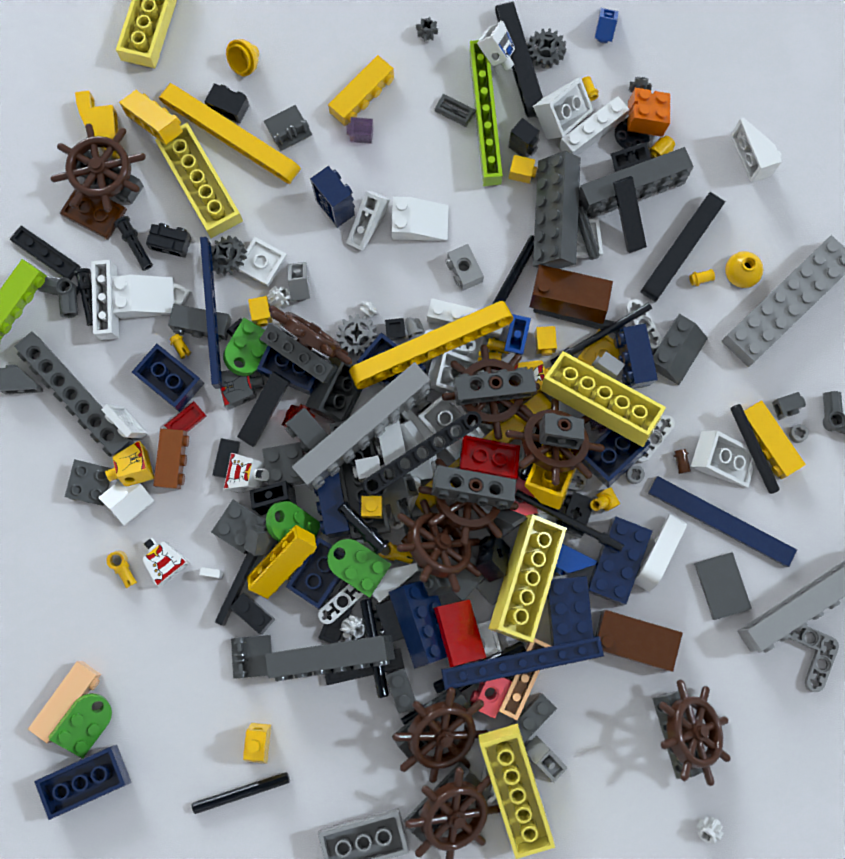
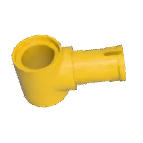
(605, 500)
(394, 554)
(122, 569)

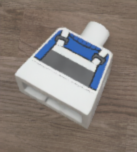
(497, 45)

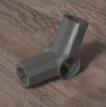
(67, 298)
(833, 408)

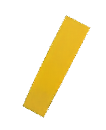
(103, 118)

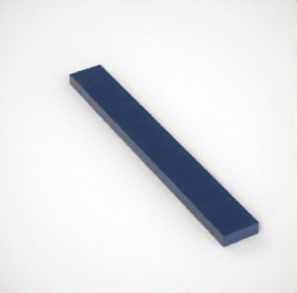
(211, 313)
(722, 521)
(522, 662)

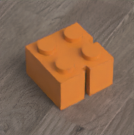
(649, 112)

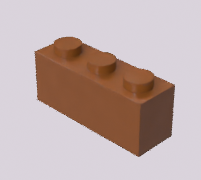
(171, 459)

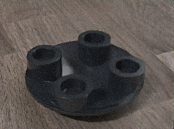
(627, 138)

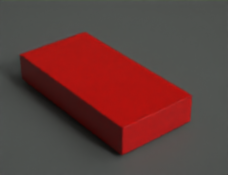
(186, 418)

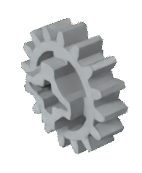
(348, 334)

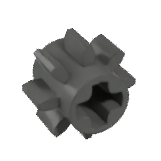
(427, 29)
(640, 82)

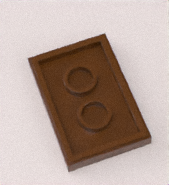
(92, 216)

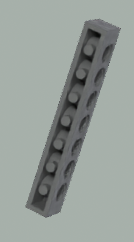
(27, 349)

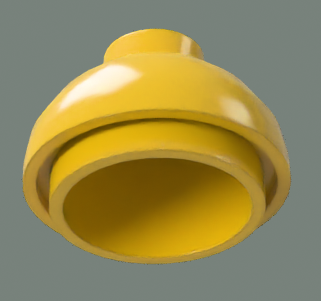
(242, 57)
(739, 274)

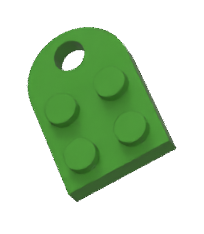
(246, 348)
(289, 517)
(358, 567)
(82, 724)

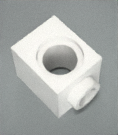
(366, 467)

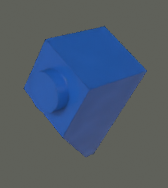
(606, 25)
(517, 334)
(572, 561)

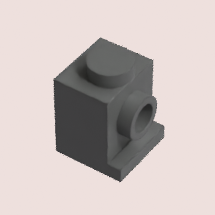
(788, 405)

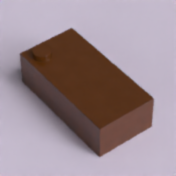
(571, 294)
(638, 640)

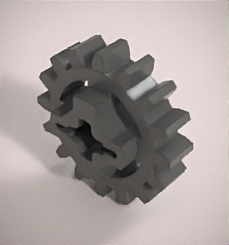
(546, 48)
(233, 249)

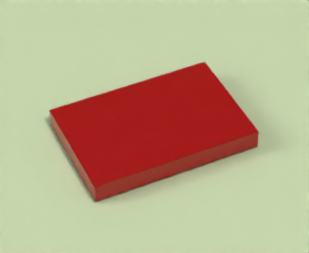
(489, 457)
(460, 633)

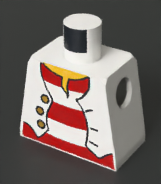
(244, 474)
(163, 561)

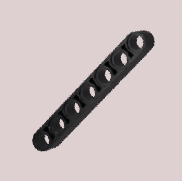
(523, 67)
(682, 247)
(428, 445)

